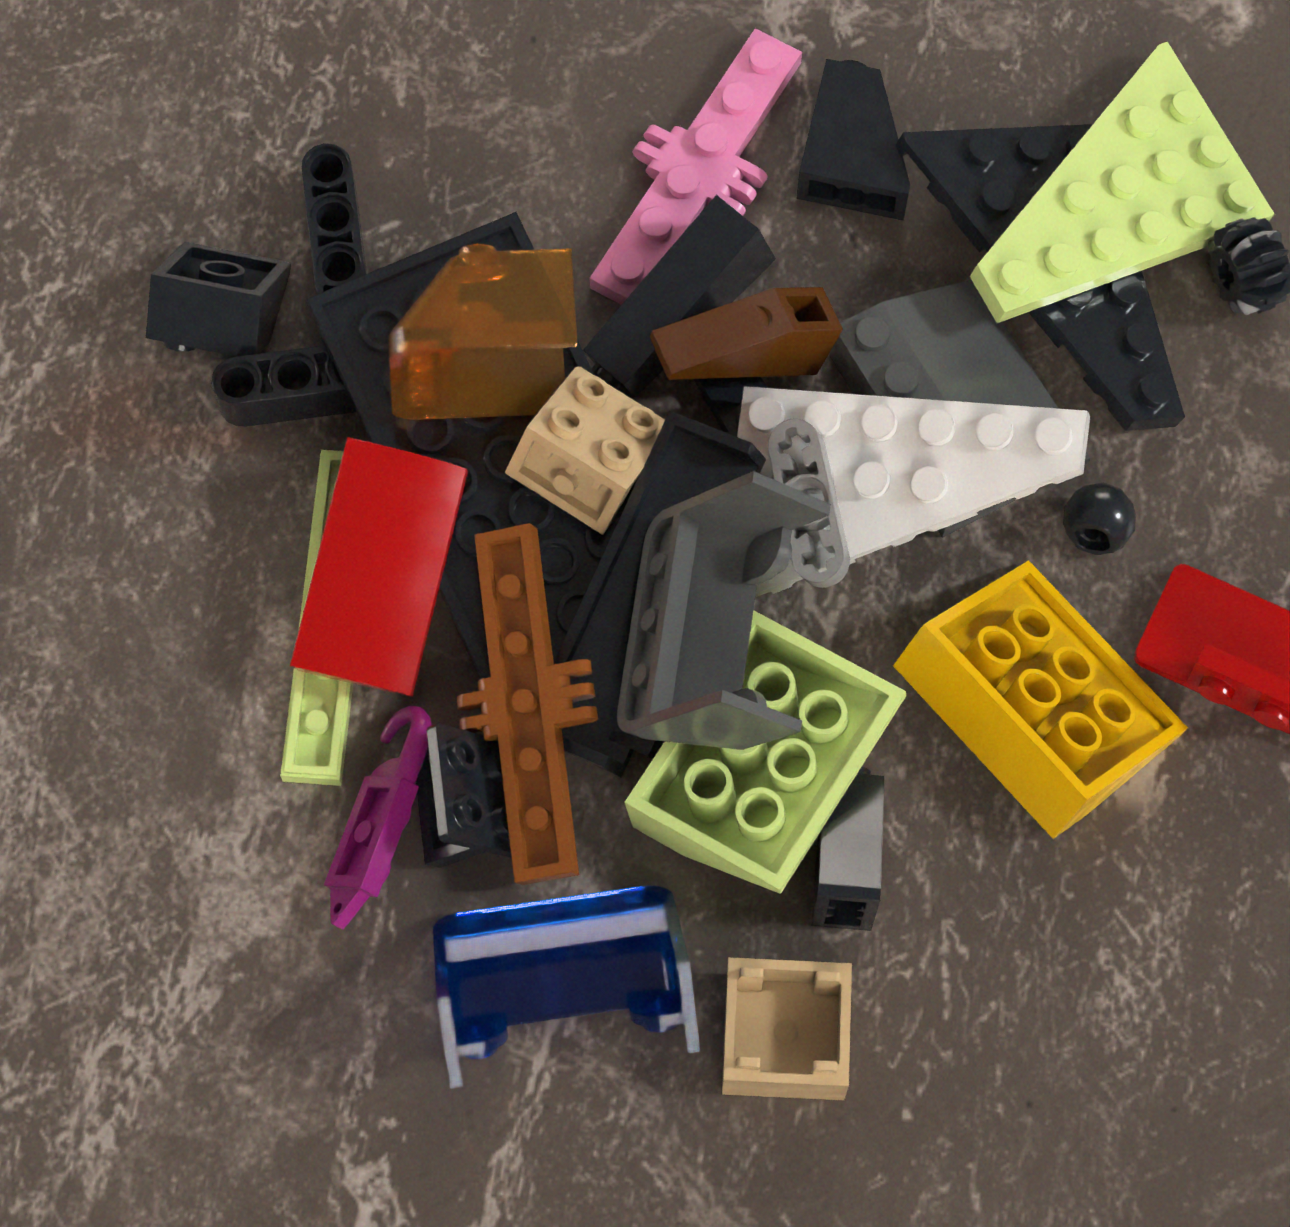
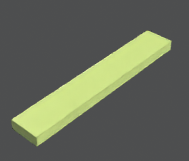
(317, 704)

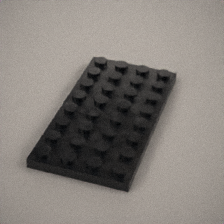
(356, 331)

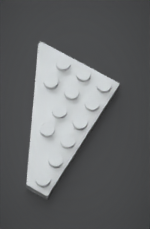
(915, 461)

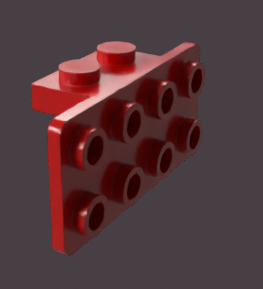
(1221, 645)

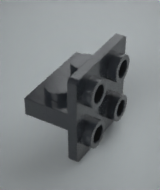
(461, 797)

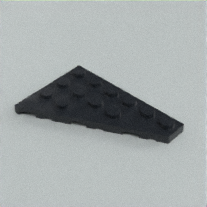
(1109, 329)

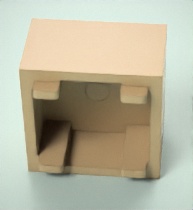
(787, 1029)

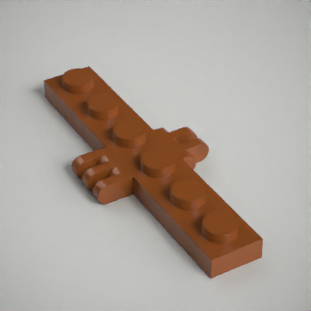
(527, 704)

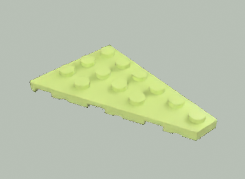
(1128, 196)

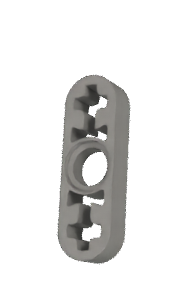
(814, 458)

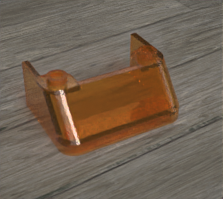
(485, 336)

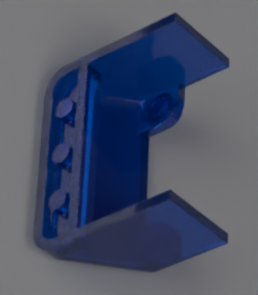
(561, 963)

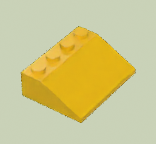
(1038, 697)

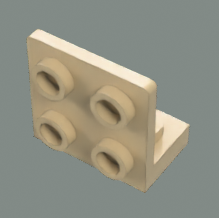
(586, 448)

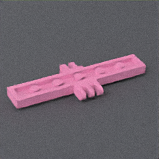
(698, 164)

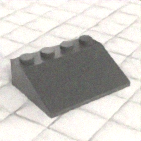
(938, 349)

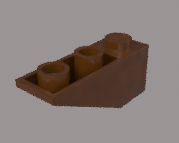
(753, 337)

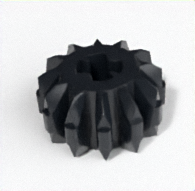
(1250, 265)

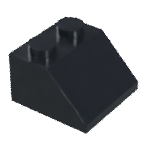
(215, 300)

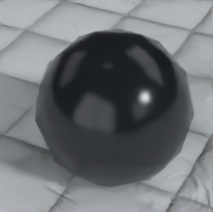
(1099, 518)

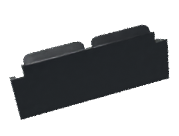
(681, 465)

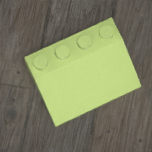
(767, 803)

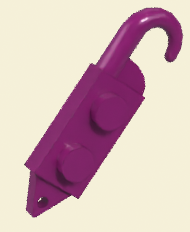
(377, 820)

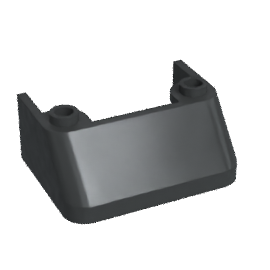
(698, 612)

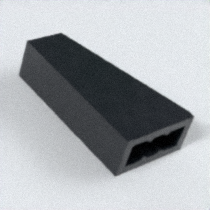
(699, 273)

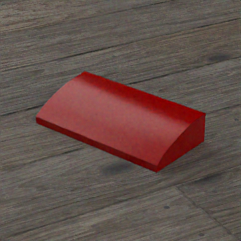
(379, 567)

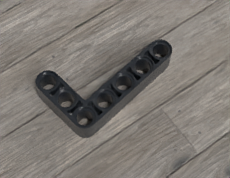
(331, 254)

